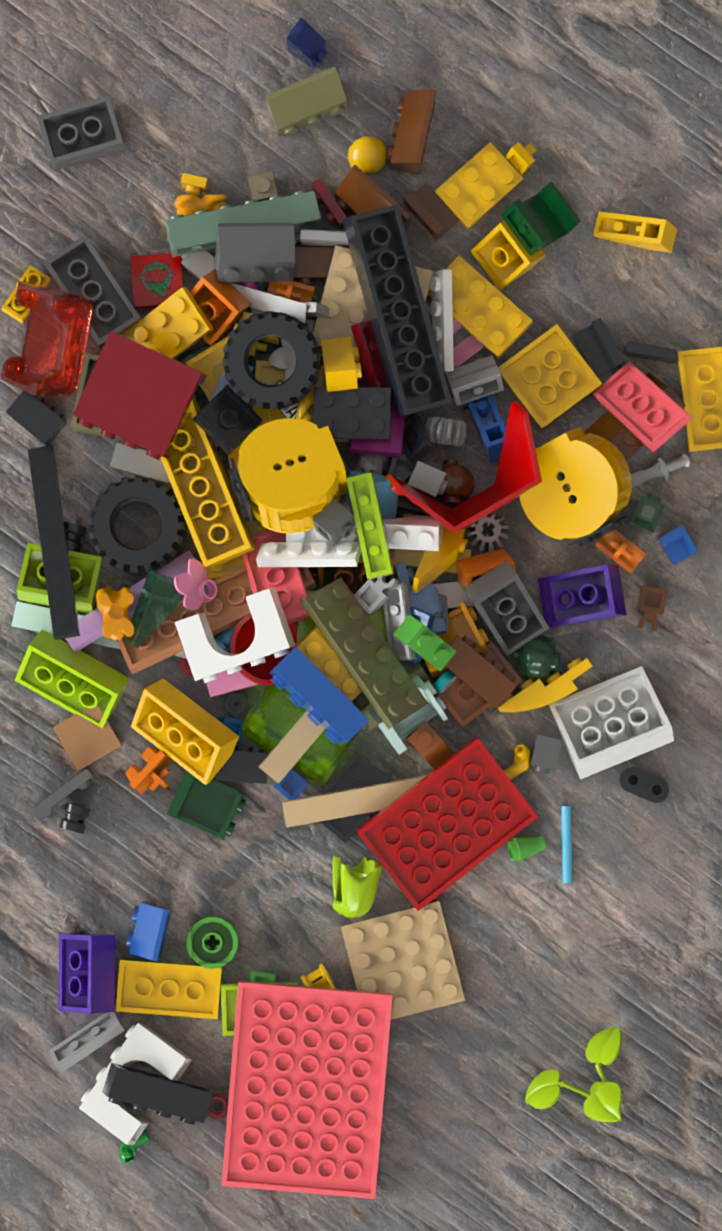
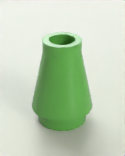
(524, 847)

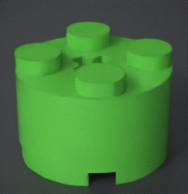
(202, 952)

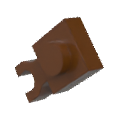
(652, 602)

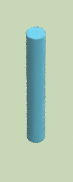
(566, 830)

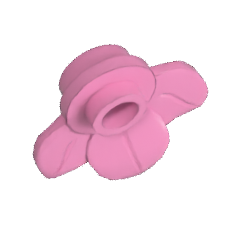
(195, 585)

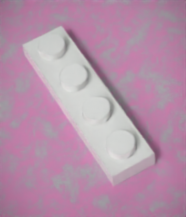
(442, 316)
(308, 554)

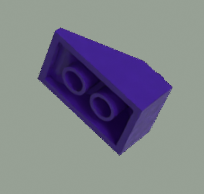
(582, 596)

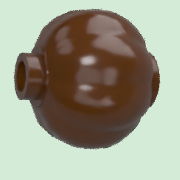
(459, 484)

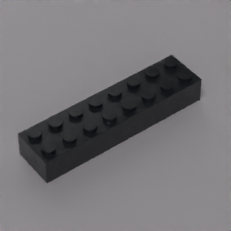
(397, 310)

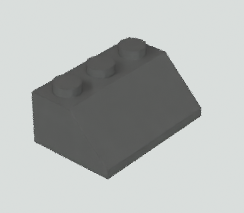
(255, 252)

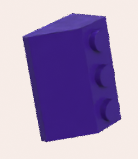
(87, 973)

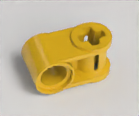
(324, 982)

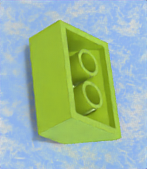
(84, 571)

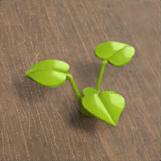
(604, 1098)

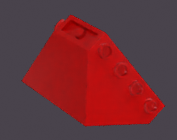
(515, 475)

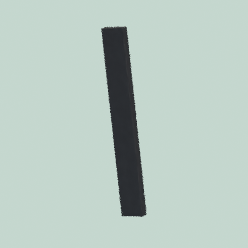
(53, 542)

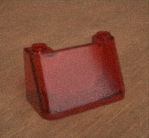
(52, 342)

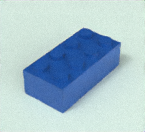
(318, 696)

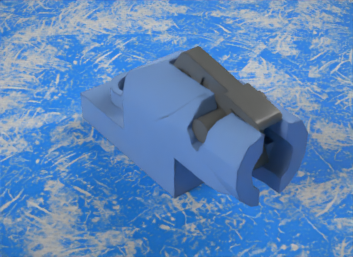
(427, 599)

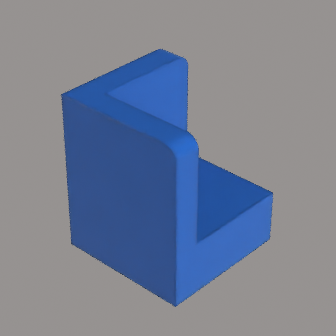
(677, 545)

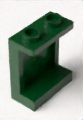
(207, 806)

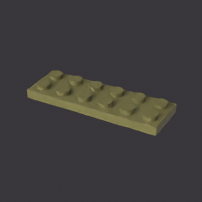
(364, 653)

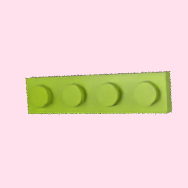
(370, 526)

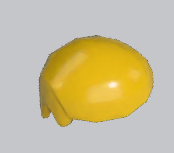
(367, 154)

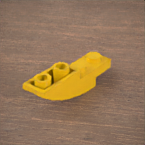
(536, 695)

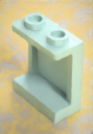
(407, 726)

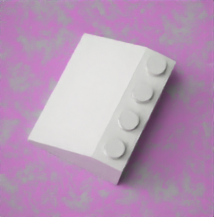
(611, 722)

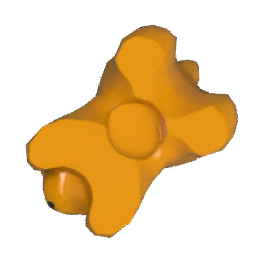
(189, 204)
(114, 608)

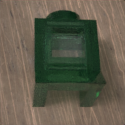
(647, 513)

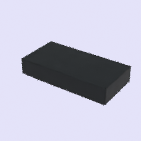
(650, 352)

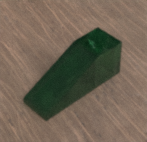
(154, 605)

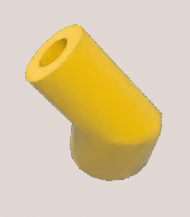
(304, 407)
(521, 761)

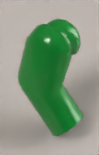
(128, 1152)

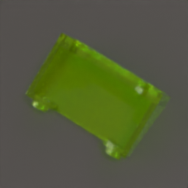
(273, 718)

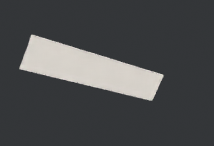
(269, 302)

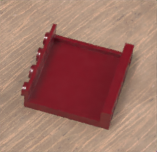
(137, 395)

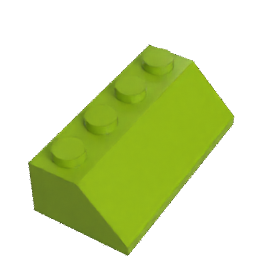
(70, 678)

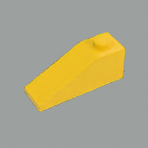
(636, 231)
(436, 562)

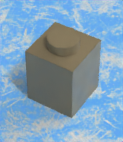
(262, 186)

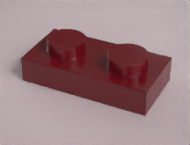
(334, 213)

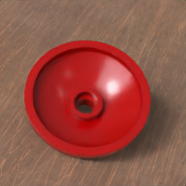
(240, 641)

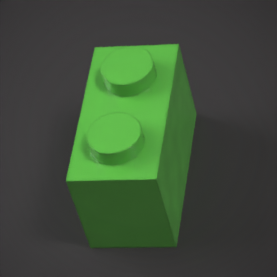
(424, 642)

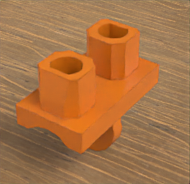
(293, 290)
(620, 550)
(152, 774)

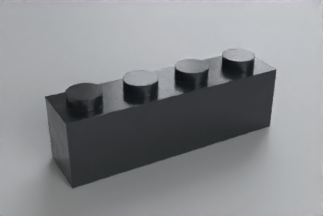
(157, 1093)

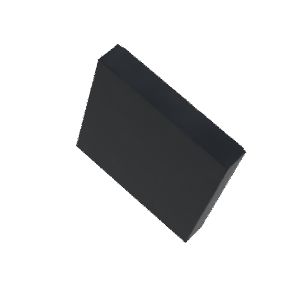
(227, 419)

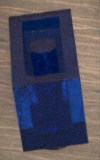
(306, 44)

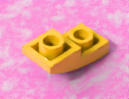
(11, 305)

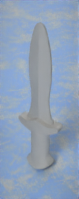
(660, 469)

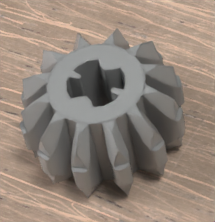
(446, 431)
(496, 532)

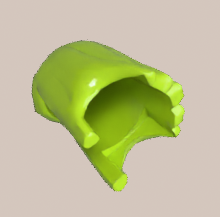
(355, 887)

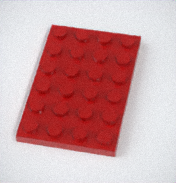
(447, 823)

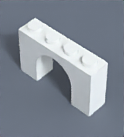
(271, 637)
(140, 1045)

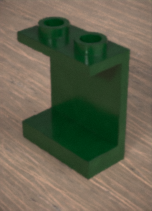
(541, 219)

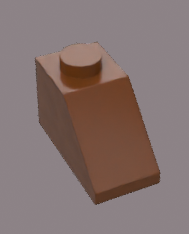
(430, 745)

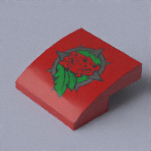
(155, 279)

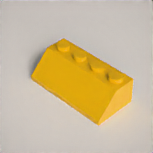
(183, 730)

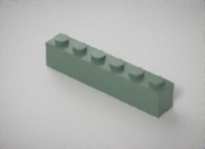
(199, 231)

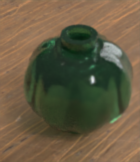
(537, 658)

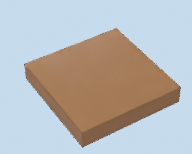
(85, 740)

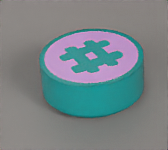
(444, 681)

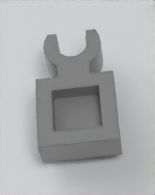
(373, 595)

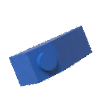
(488, 426)

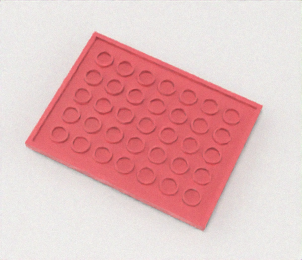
(306, 1089)

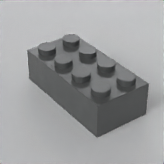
(83, 273)

